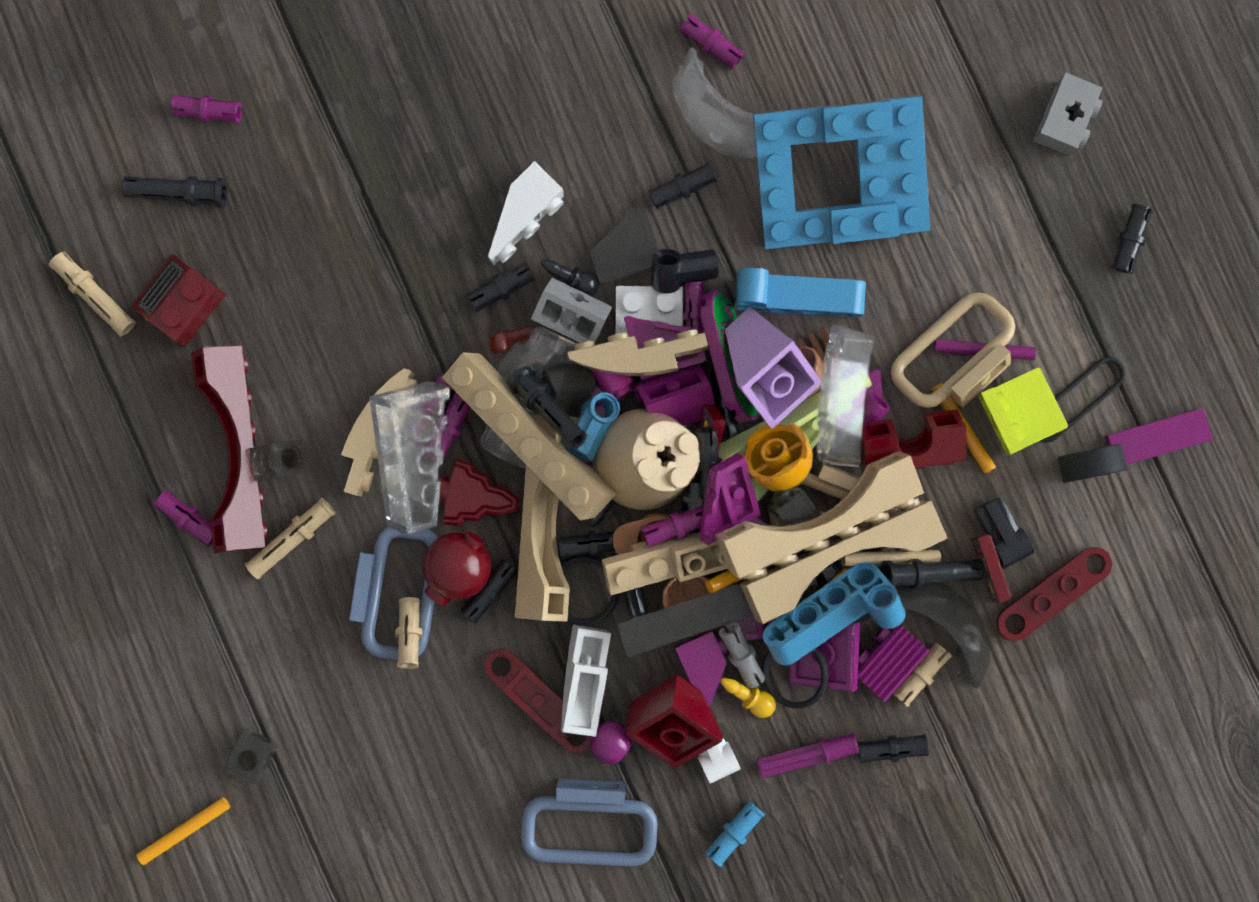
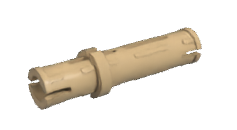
(81, 283)
(300, 529)

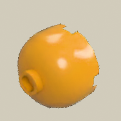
(778, 456)

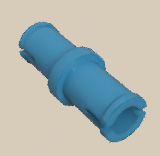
(734, 833)

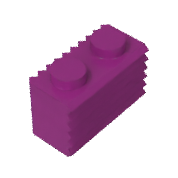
(890, 661)

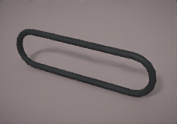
(1097, 401)

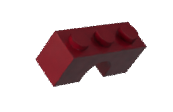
(938, 443)

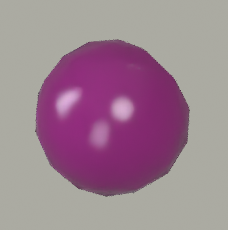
(610, 742)

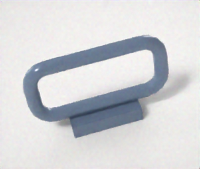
(368, 592)
(589, 797)

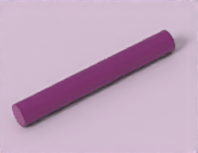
(973, 348)

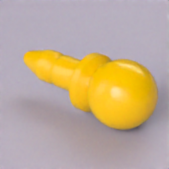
(760, 703)

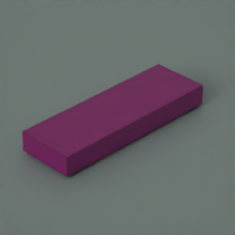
(1162, 436)

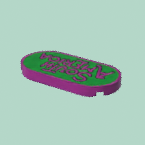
(715, 318)

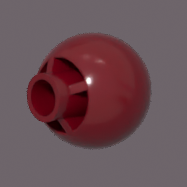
(455, 567)

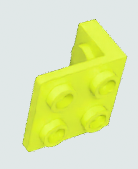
(1023, 411)

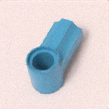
(594, 425)

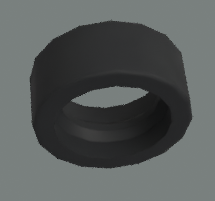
(1092, 463)

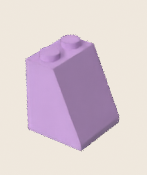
(769, 367)

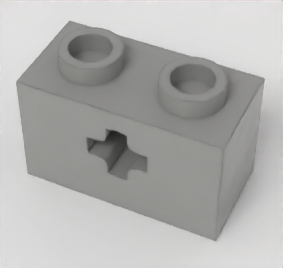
(1069, 95)
(571, 312)

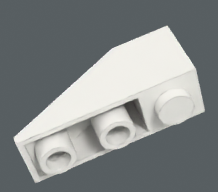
(526, 204)

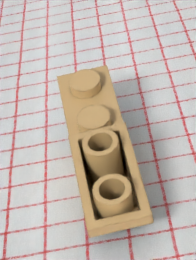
(624, 357)
(361, 440)
(669, 559)

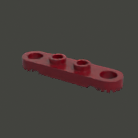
(1054, 593)
(533, 697)

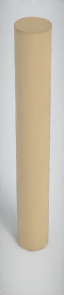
(877, 558)

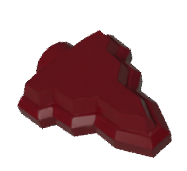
(471, 496)

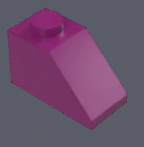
(678, 395)
(703, 662)

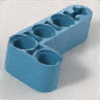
(798, 294)
(831, 610)

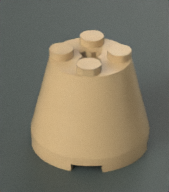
(633, 455)

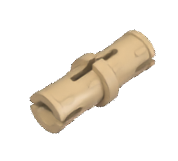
(408, 633)
(922, 674)

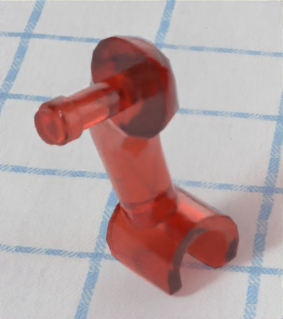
(502, 340)

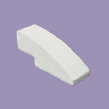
(585, 680)

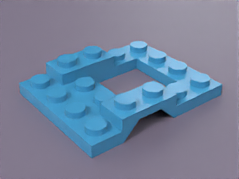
(888, 166)

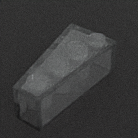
(408, 446)

